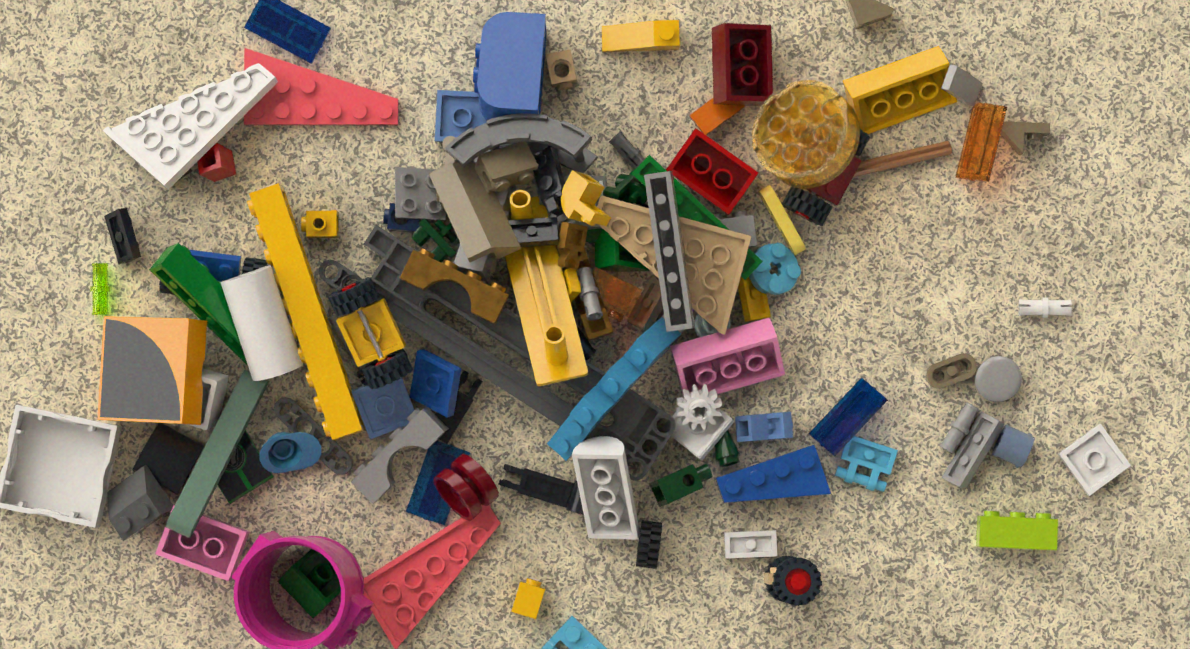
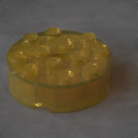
(806, 134)

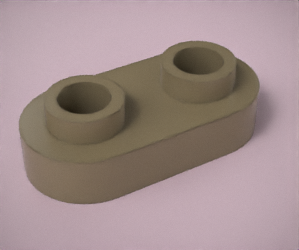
(950, 371)

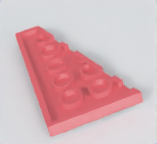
(315, 98)
(417, 579)

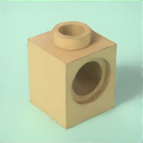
(561, 58)

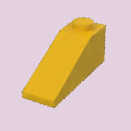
(641, 36)

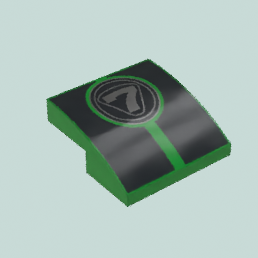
(243, 471)

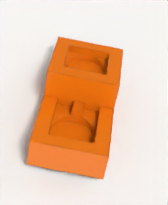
(711, 116)

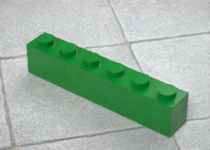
(199, 292)

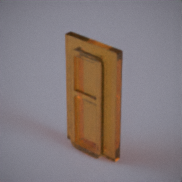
(981, 142)

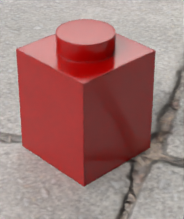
(217, 163)

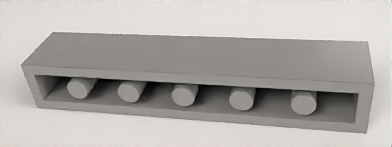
(669, 251)

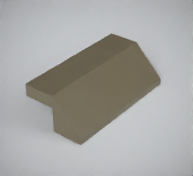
(474, 213)

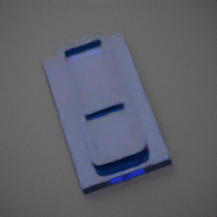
(288, 28)
(848, 417)
(425, 498)

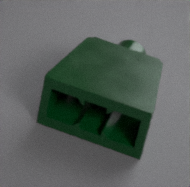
(672, 487)

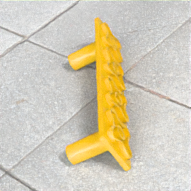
(544, 303)

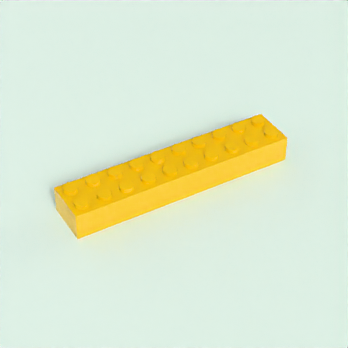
(306, 311)

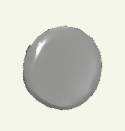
(998, 379)

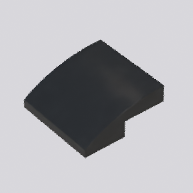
(169, 457)

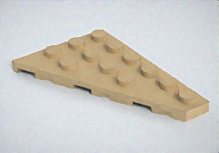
(711, 256)

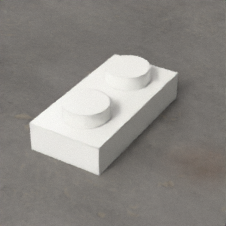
(750, 544)

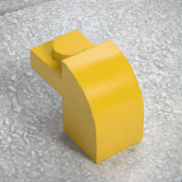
(580, 197)

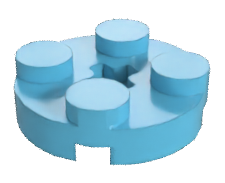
(787, 269)

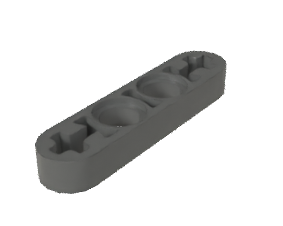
(317, 431)

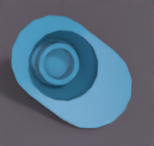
(290, 452)

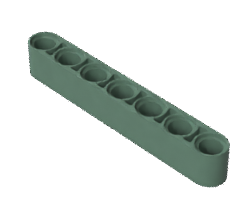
(216, 455)

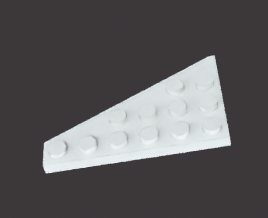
(177, 135)

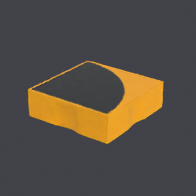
(152, 370)

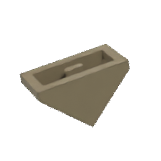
(868, 12)

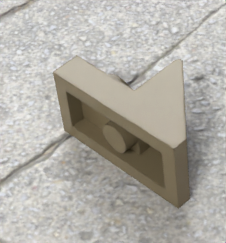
(1015, 131)

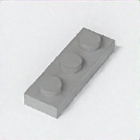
(973, 450)

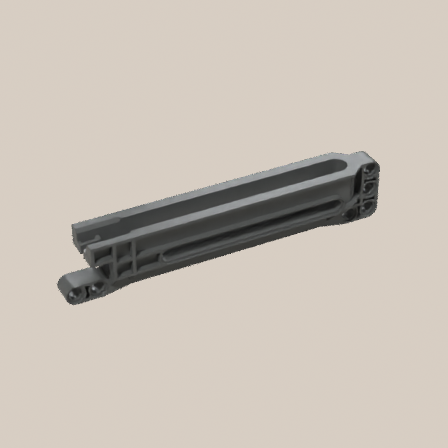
(632, 416)

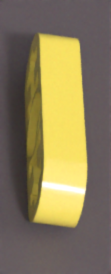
(782, 220)

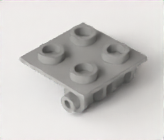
(416, 195)

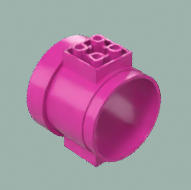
(258, 612)

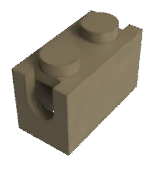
(506, 167)

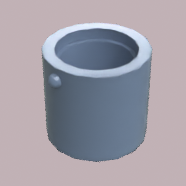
(1013, 446)

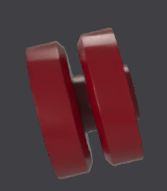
(466, 487)

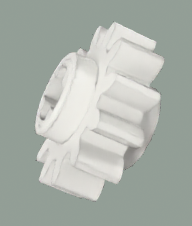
(699, 406)

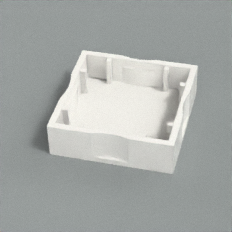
(58, 466)

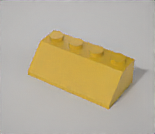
(899, 90)

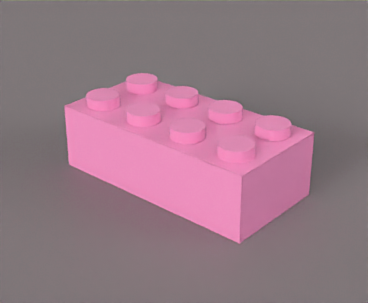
(729, 360)

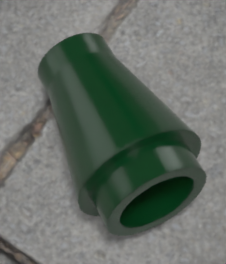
(726, 451)

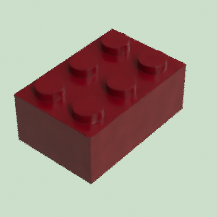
(742, 64)

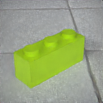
(1017, 531)

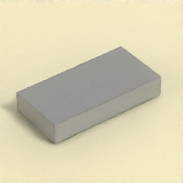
(961, 85)

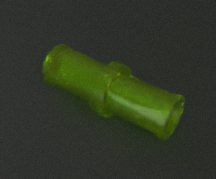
(100, 288)

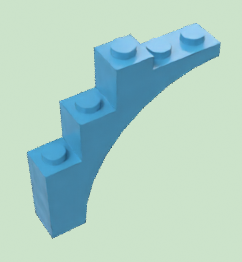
(612, 387)

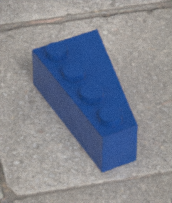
(780, 477)

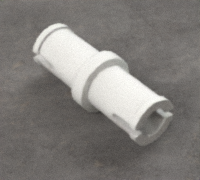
(1044, 307)

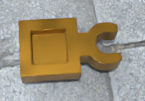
(572, 240)

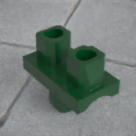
(627, 189)
(427, 232)

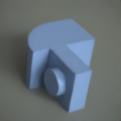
(764, 427)

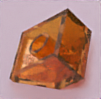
(616, 294)

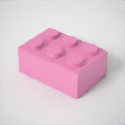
(211, 548)

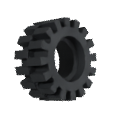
(649, 544)

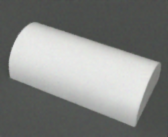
(261, 323)
(605, 489)

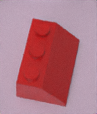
(712, 171)

